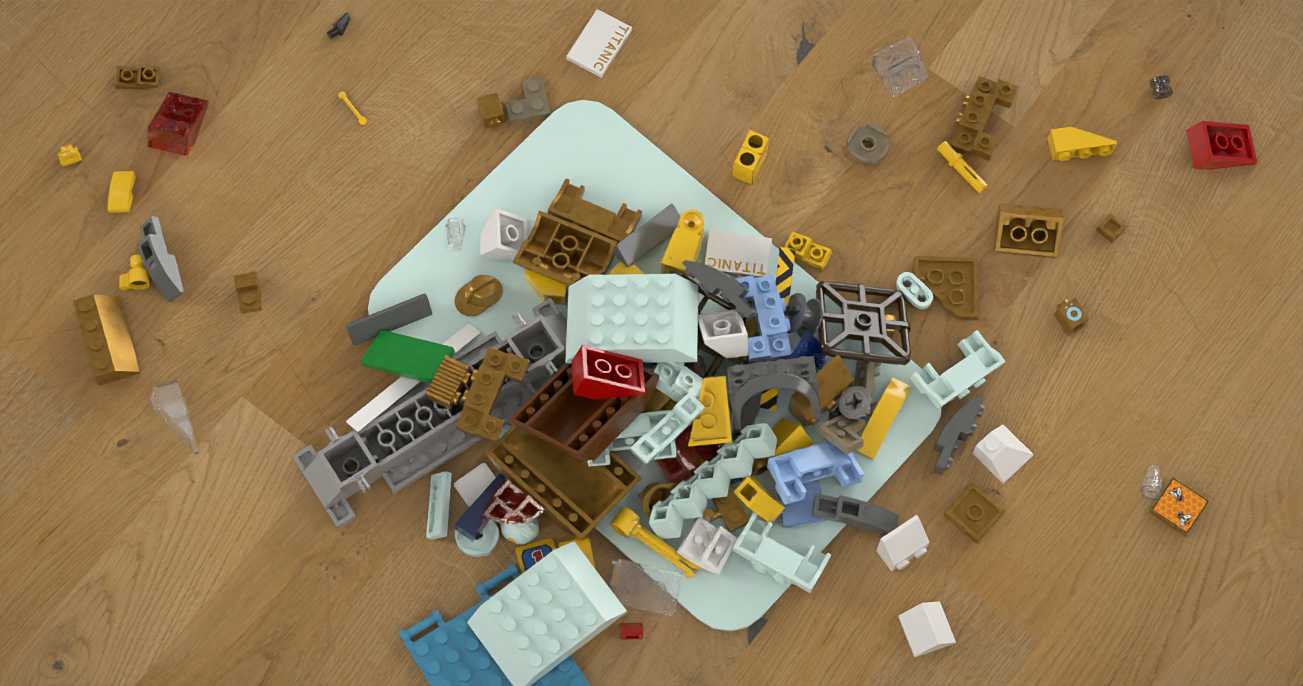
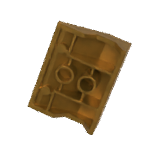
(564, 251)

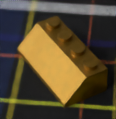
(106, 338)

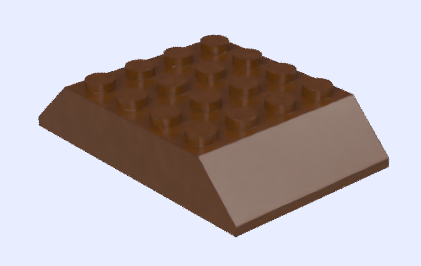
(579, 423)

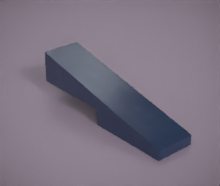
(473, 520)

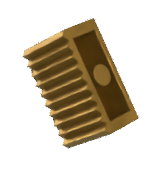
(448, 382)

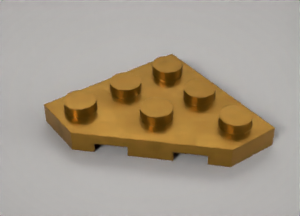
(951, 283)

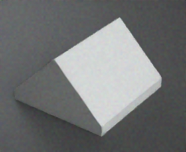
(926, 628)

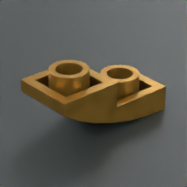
(137, 78)

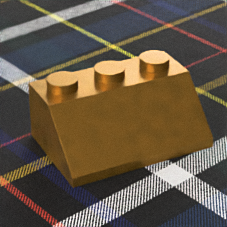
(1028, 229)
(832, 383)

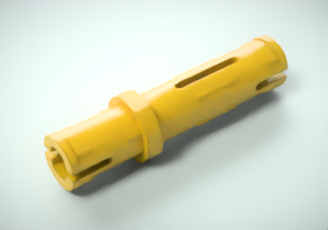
(957, 162)

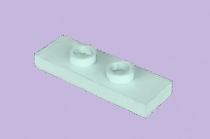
(439, 505)

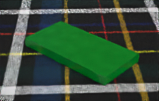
(406, 356)

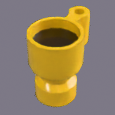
(137, 277)

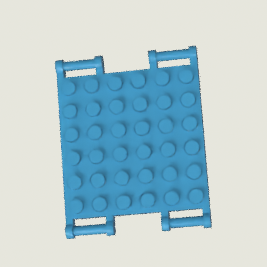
(458, 658)

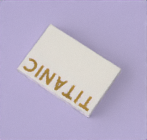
(599, 43)
(738, 253)

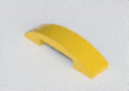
(883, 417)

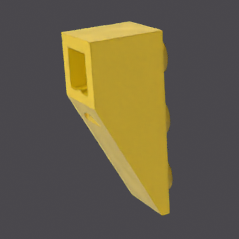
(1073, 142)

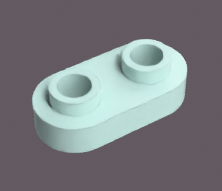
(916, 290)

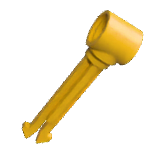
(627, 524)

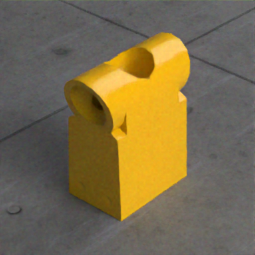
(684, 242)

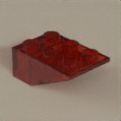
(177, 123)
(687, 458)

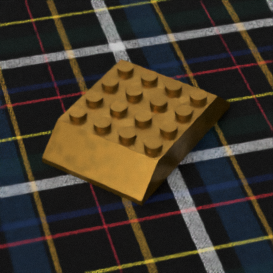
(562, 484)

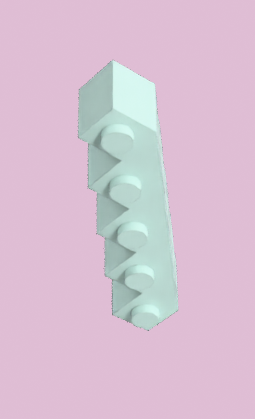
(712, 480)

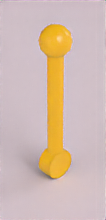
(362, 120)

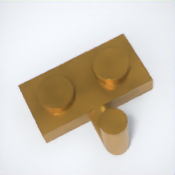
(729, 510)

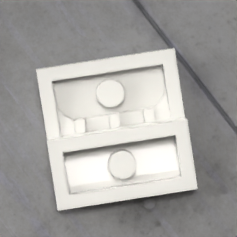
(707, 545)

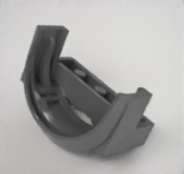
(792, 374)

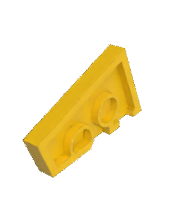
(713, 423)

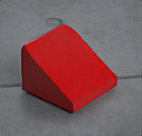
(631, 631)

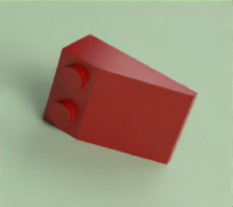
(1220, 145)
(606, 374)

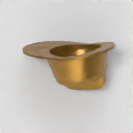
(478, 295)
(654, 493)

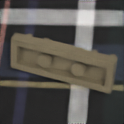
(865, 378)

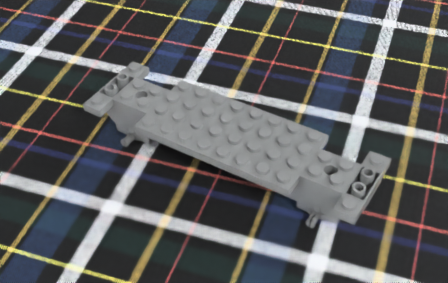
(419, 433)

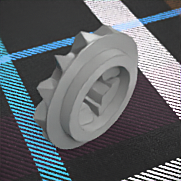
(849, 397)

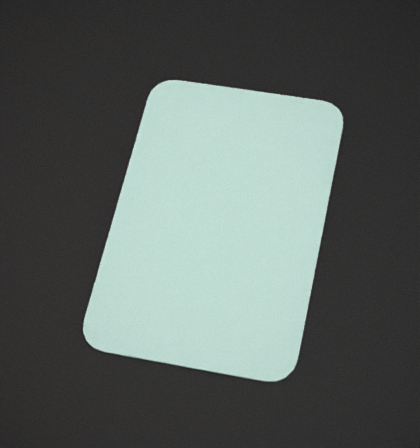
(619, 167)

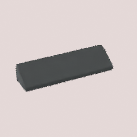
(647, 236)
(389, 319)

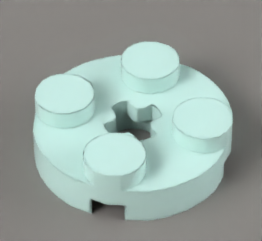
(483, 545)

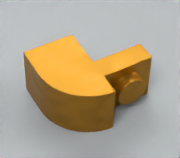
(248, 292)

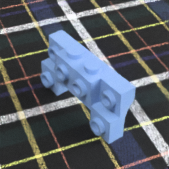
(770, 320)
(812, 464)

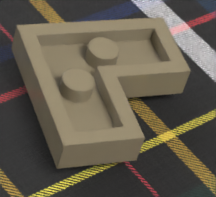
(533, 106)
(841, 433)

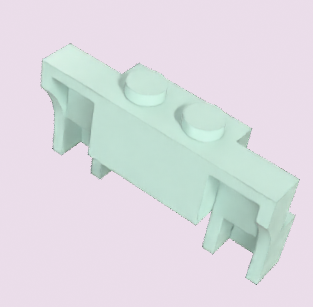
(678, 381)
(955, 382)
(639, 427)
(777, 559)

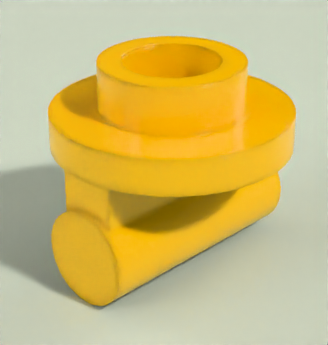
(69, 155)

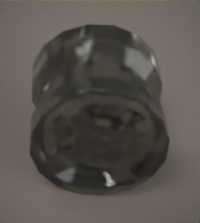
(1161, 87)

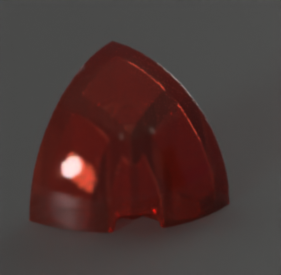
(511, 505)

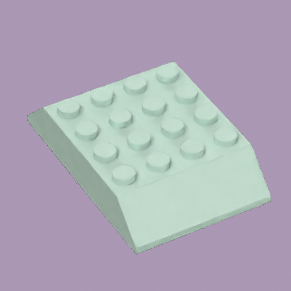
(634, 316)
(545, 615)

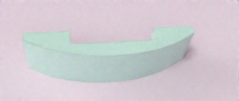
(667, 429)

